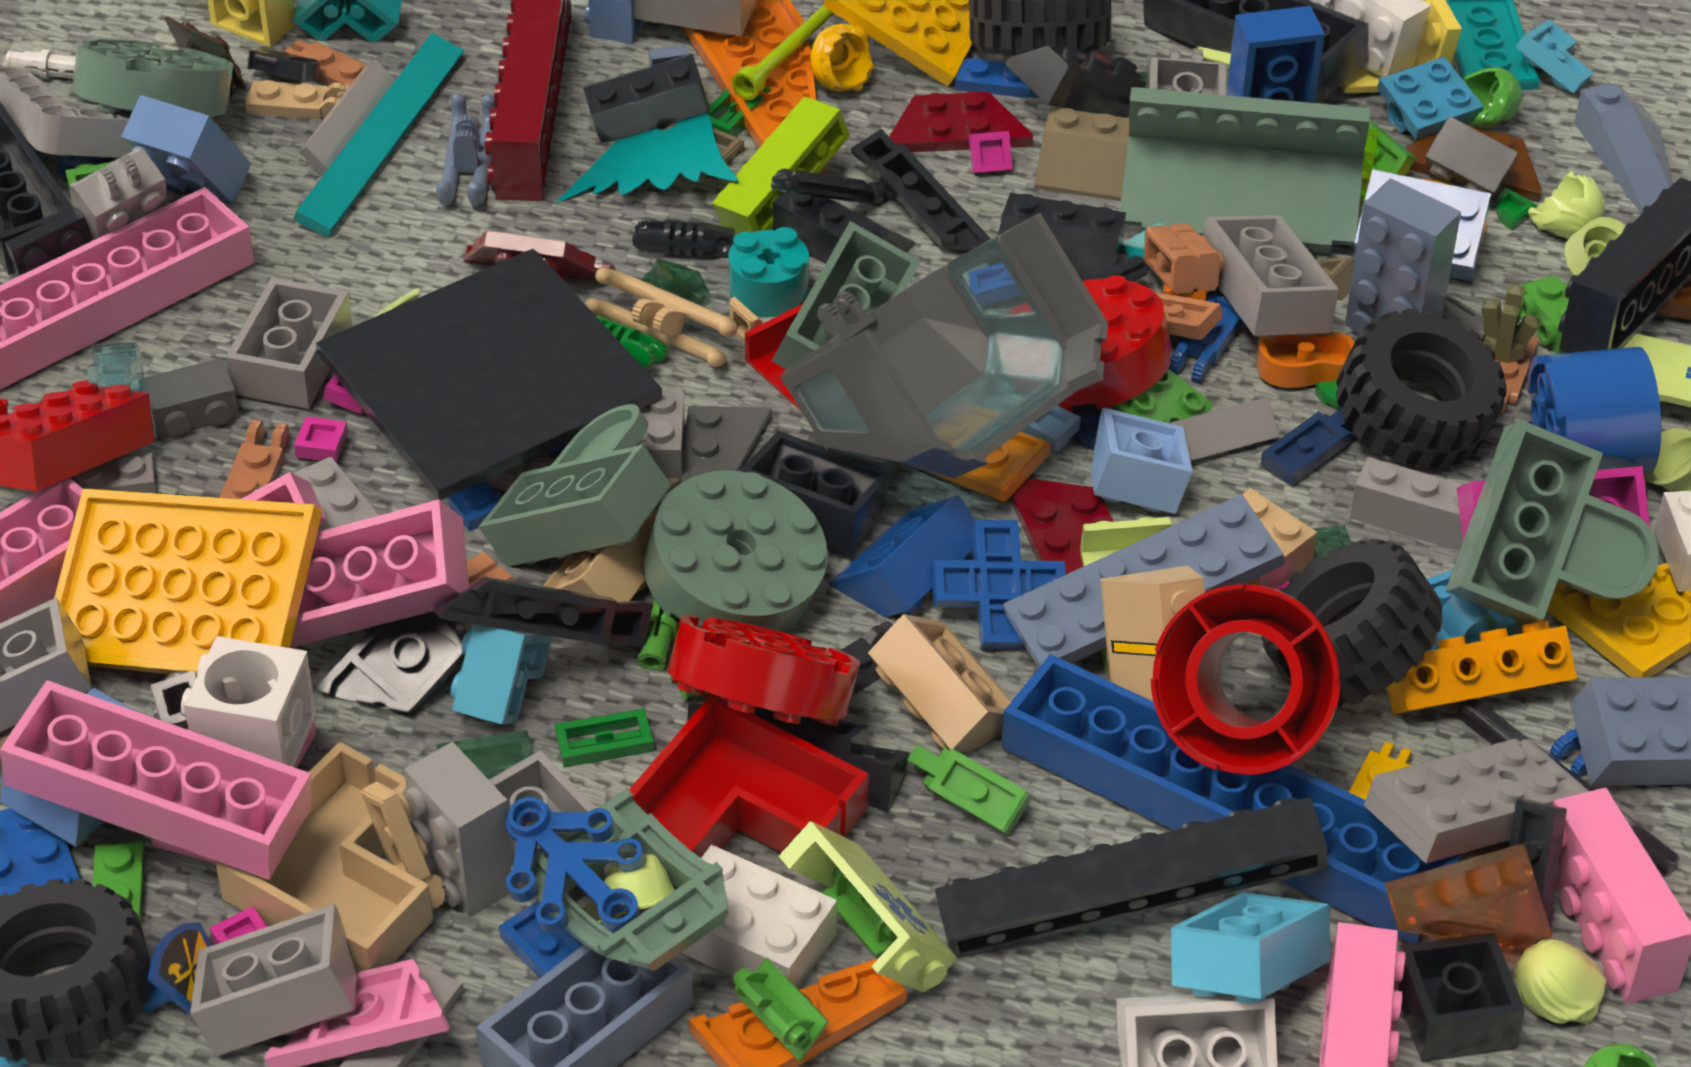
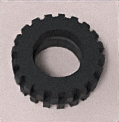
(1026, 25)
(1403, 422)
(1374, 610)
(85, 1001)

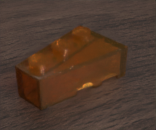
(1474, 898)

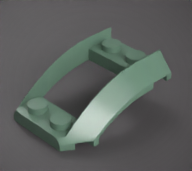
(668, 925)

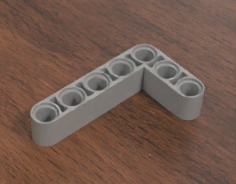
(54, 126)

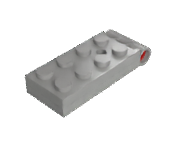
(1466, 797)

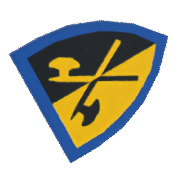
(175, 966)

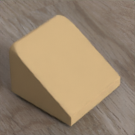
(743, 317)

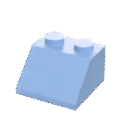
(1140, 461)

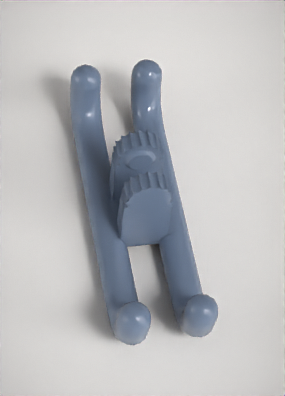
(466, 152)

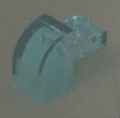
(117, 365)

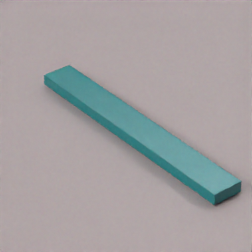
(378, 136)

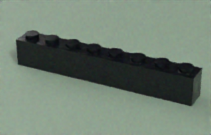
(1132, 877)

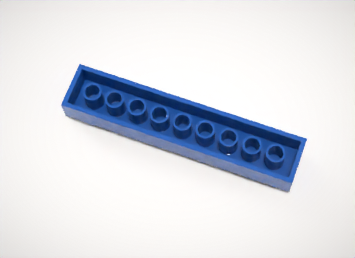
(1122, 752)

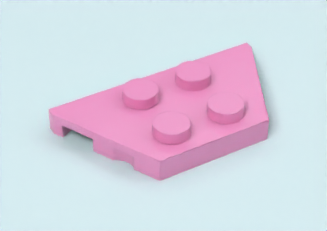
(390, 1008)

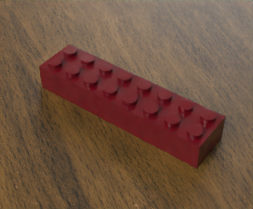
(527, 98)

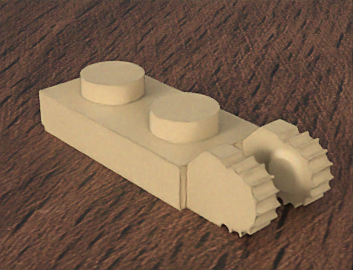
(293, 99)
(401, 844)

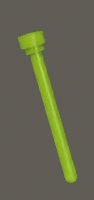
(751, 79)

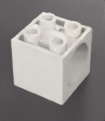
(252, 698)

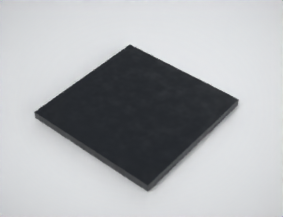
(486, 372)

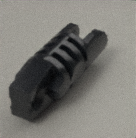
(683, 238)

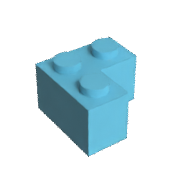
(497, 672)

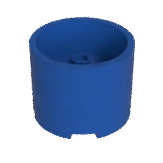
(1600, 402)

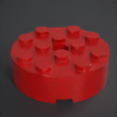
(1135, 344)
(763, 670)

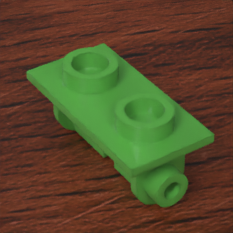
(860, 915)
(780, 1007)

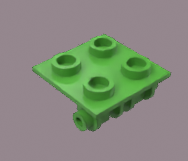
(1167, 401)

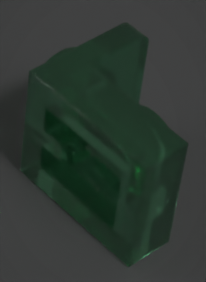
(677, 280)

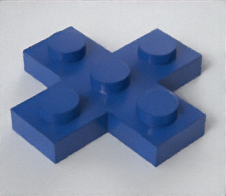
(991, 580)

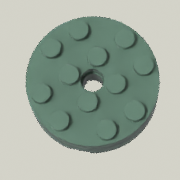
(120, 70)
(735, 551)

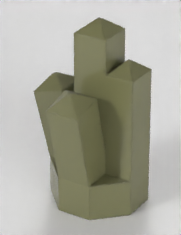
(1503, 327)

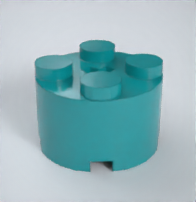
(769, 271)

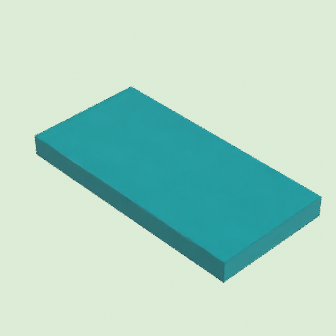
(1490, 38)

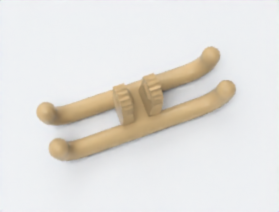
(662, 315)

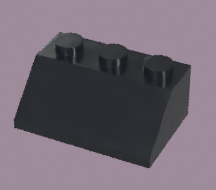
(1078, 79)
(646, 98)
(823, 221)
(1086, 233)
(835, 487)

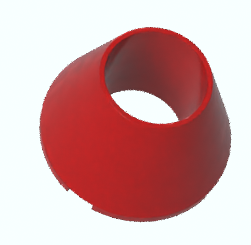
(1190, 691)

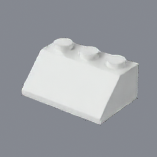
(1196, 1031)

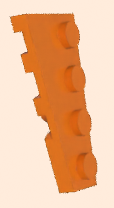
(845, 997)

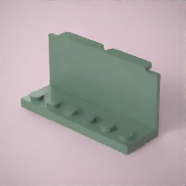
(1245, 158)

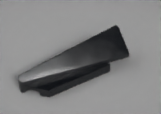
(919, 192)
(549, 612)
(848, 744)

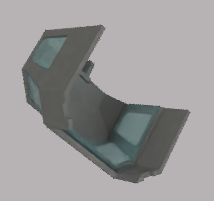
(954, 357)

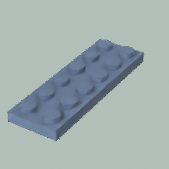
(1067, 614)

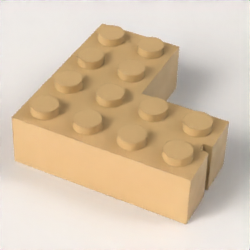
(340, 864)

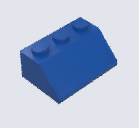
(897, 566)

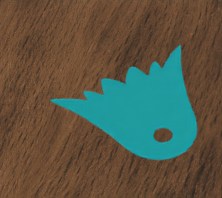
(656, 156)

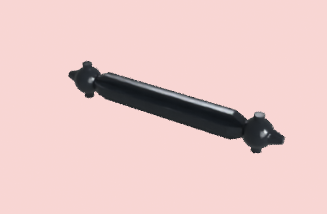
(828, 186)

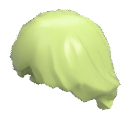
(1570, 206)
(1559, 982)

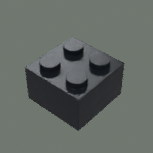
(1459, 996)

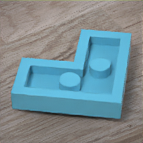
(1549, 48)

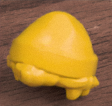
(842, 58)

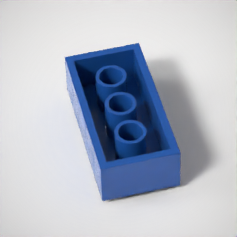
(1276, 55)

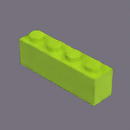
(801, 143)

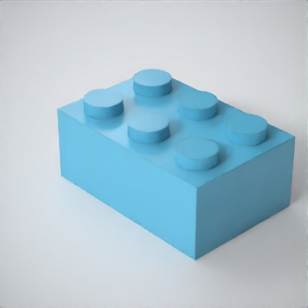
(1250, 946)

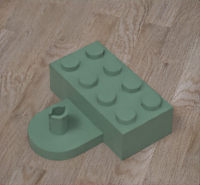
(858, 264)
(583, 501)
(1545, 529)

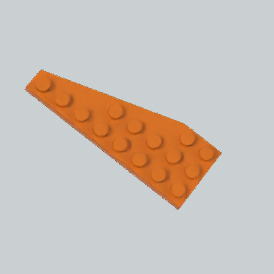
(727, 54)

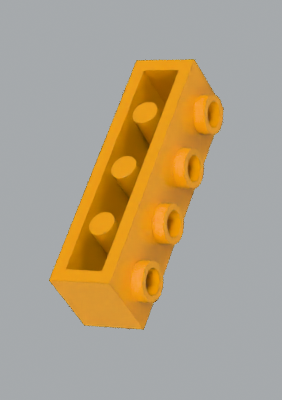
(1486, 667)

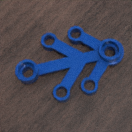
(570, 860)

